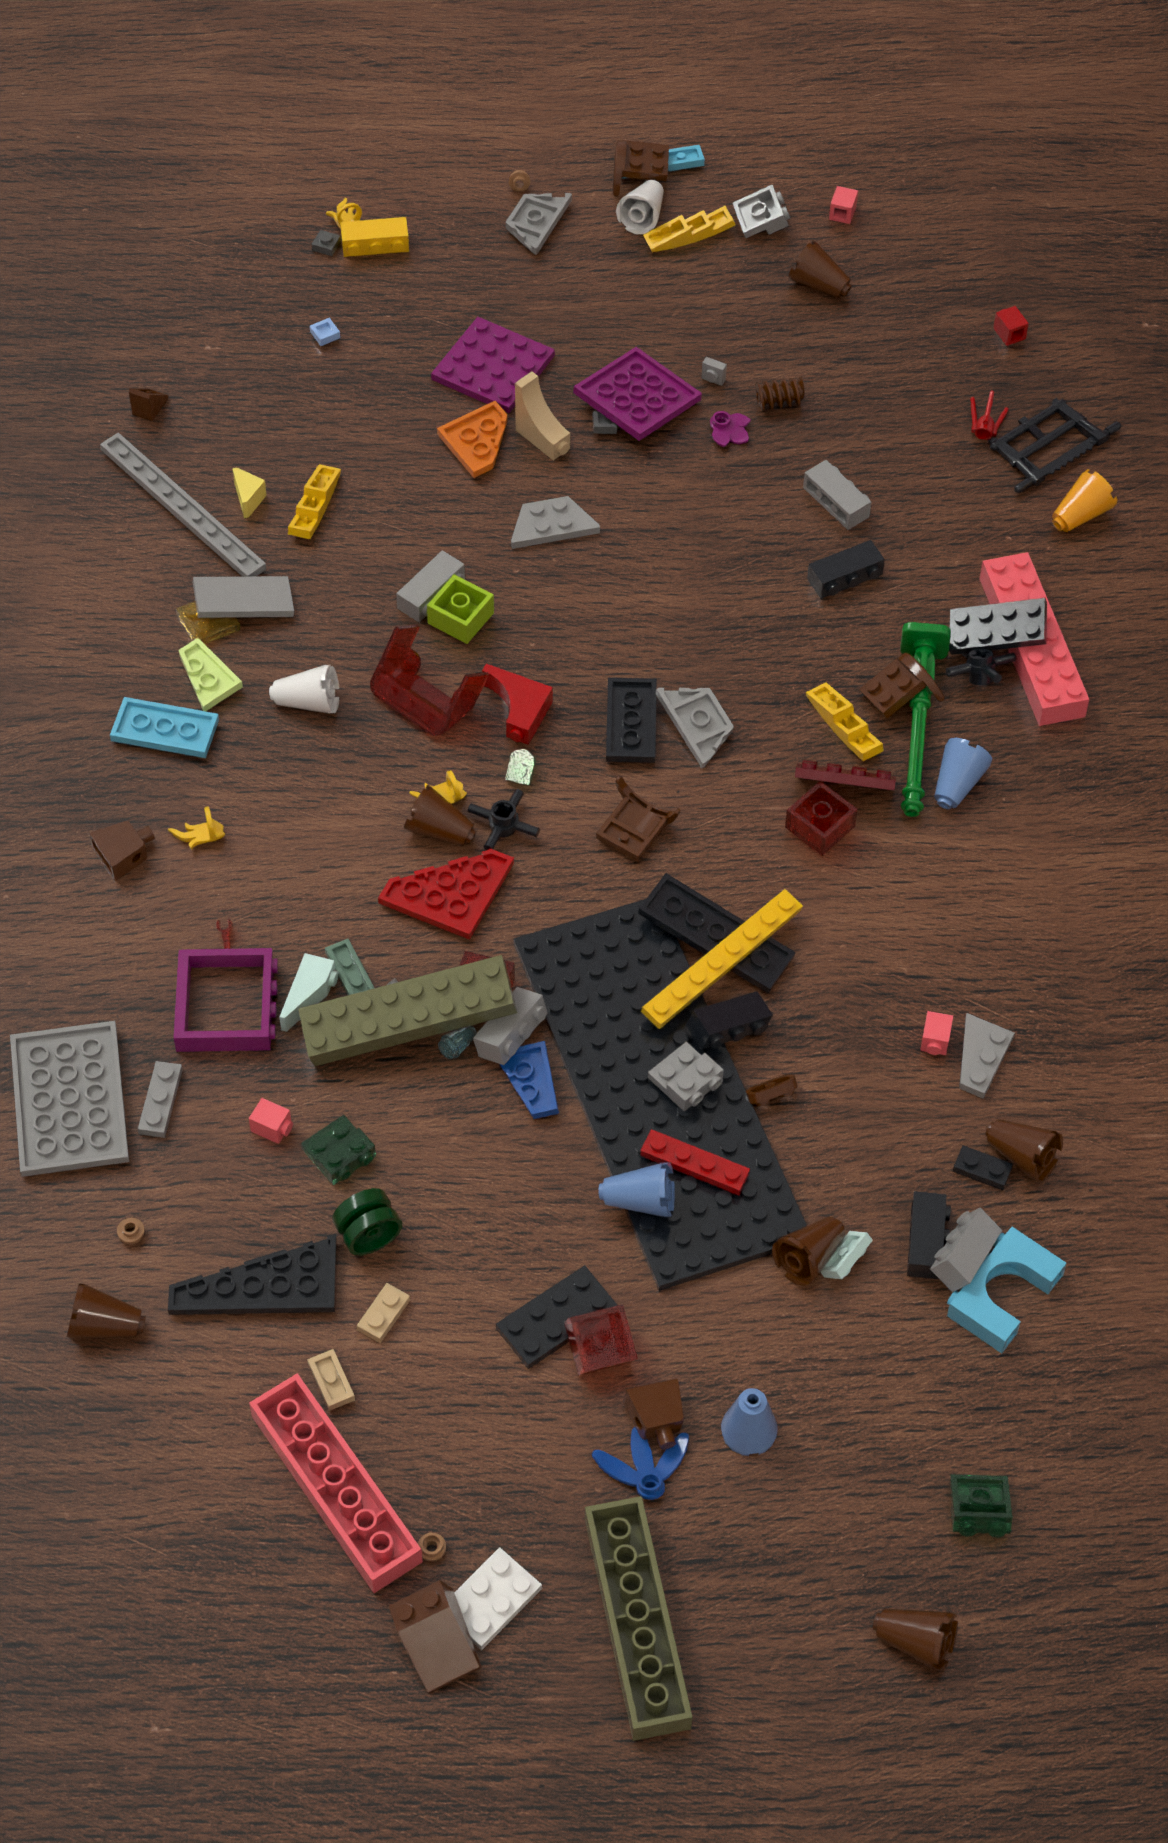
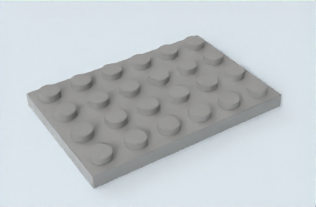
(68, 1098)

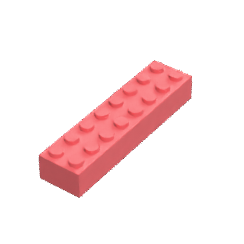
(1046, 669)
(336, 1483)

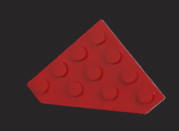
(452, 894)

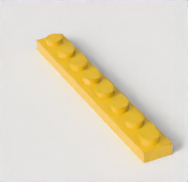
(721, 959)

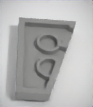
(982, 1054)

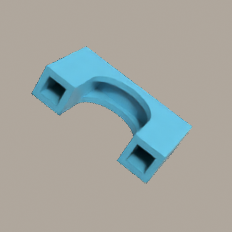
(1012, 1255)

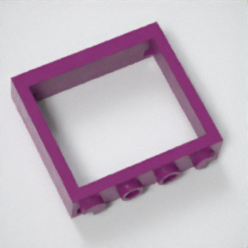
(225, 1040)

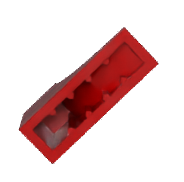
(525, 699)

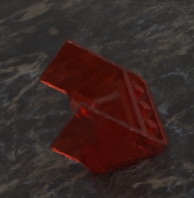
(412, 696)

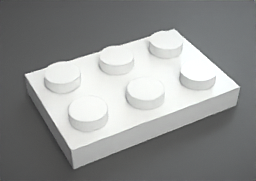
(494, 1596)

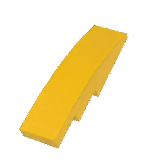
(690, 230)
(314, 501)
(844, 722)

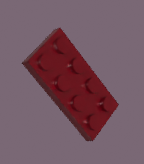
(834, 773)

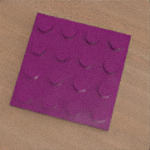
(490, 362)
(637, 393)

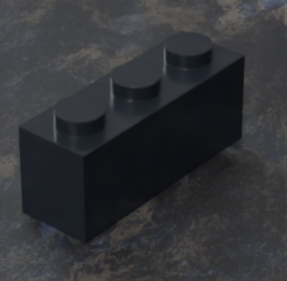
(845, 569)
(729, 1020)
(926, 1232)

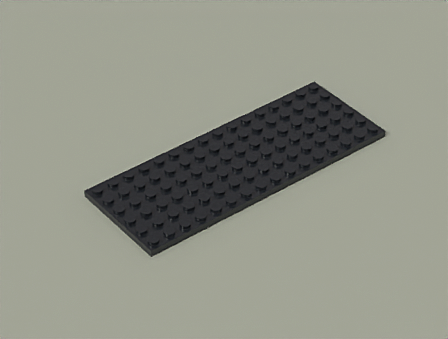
(594, 987)

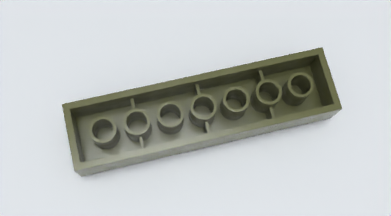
(407, 1010)
(638, 1619)

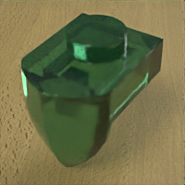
(521, 766)

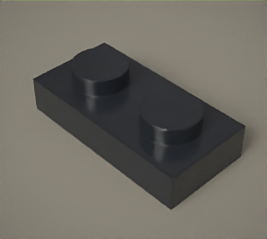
(982, 1167)

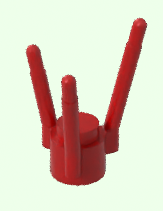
(985, 427)

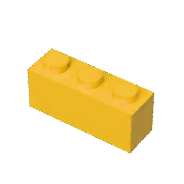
(374, 236)

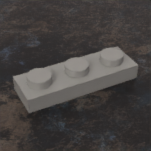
(160, 1099)

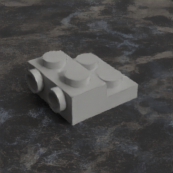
(762, 212)
(686, 1076)

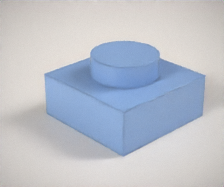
(325, 331)

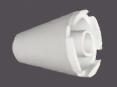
(641, 207)
(308, 690)

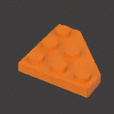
(476, 437)

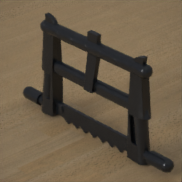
(1074, 419)

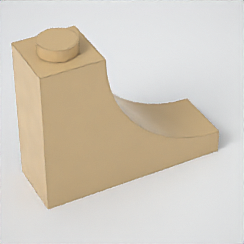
(536, 420)

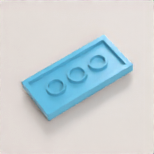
(164, 727)

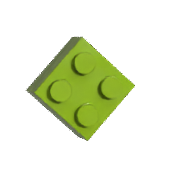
(460, 609)

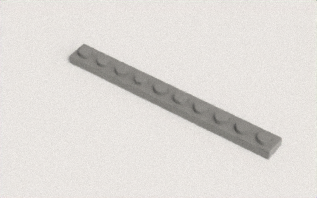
(183, 506)

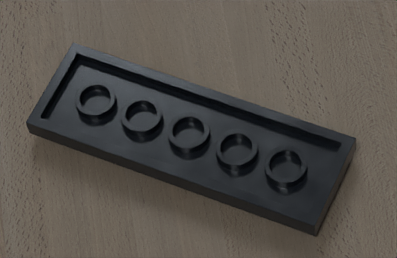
(706, 924)

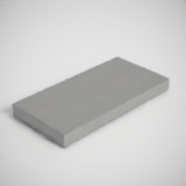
(243, 596)

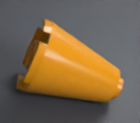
(1084, 501)

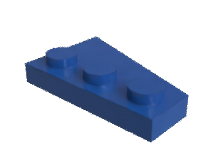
(532, 1079)

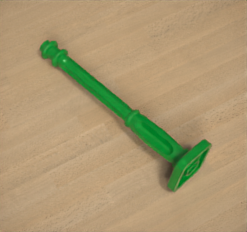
(925, 644)

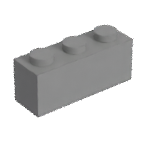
(837, 494)
(423, 587)
(504, 1035)
(965, 1249)

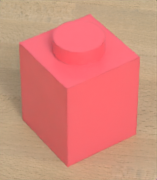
(843, 205)
(936, 1033)
(270, 1121)

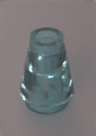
(456, 1041)

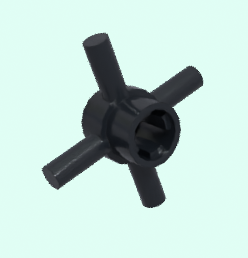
(981, 666)
(503, 819)

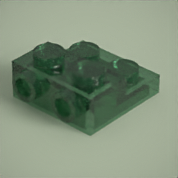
(339, 1149)
(980, 1505)

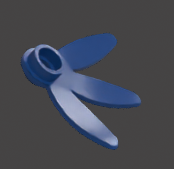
(646, 1479)

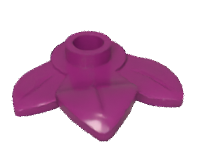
(729, 428)

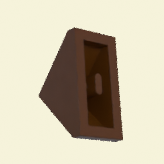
(146, 402)

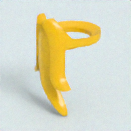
(342, 216)
(451, 789)
(200, 833)

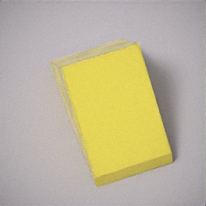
(250, 490)

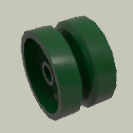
(367, 1221)

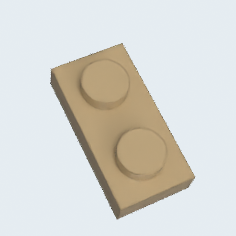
(383, 1313)
(331, 1379)

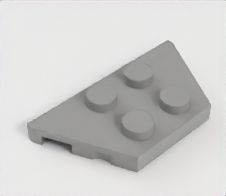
(536, 218)
(551, 521)
(697, 719)

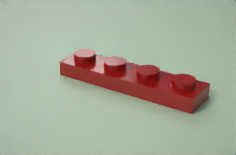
(695, 1162)

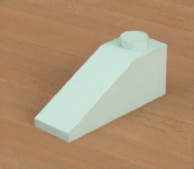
(309, 987)

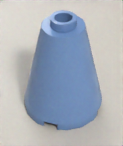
(959, 771)
(641, 1190)
(749, 1424)

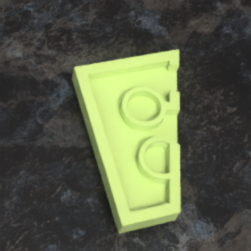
(208, 674)

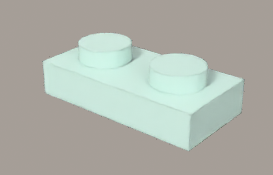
(846, 1254)

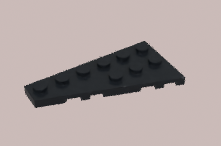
(274, 1283)

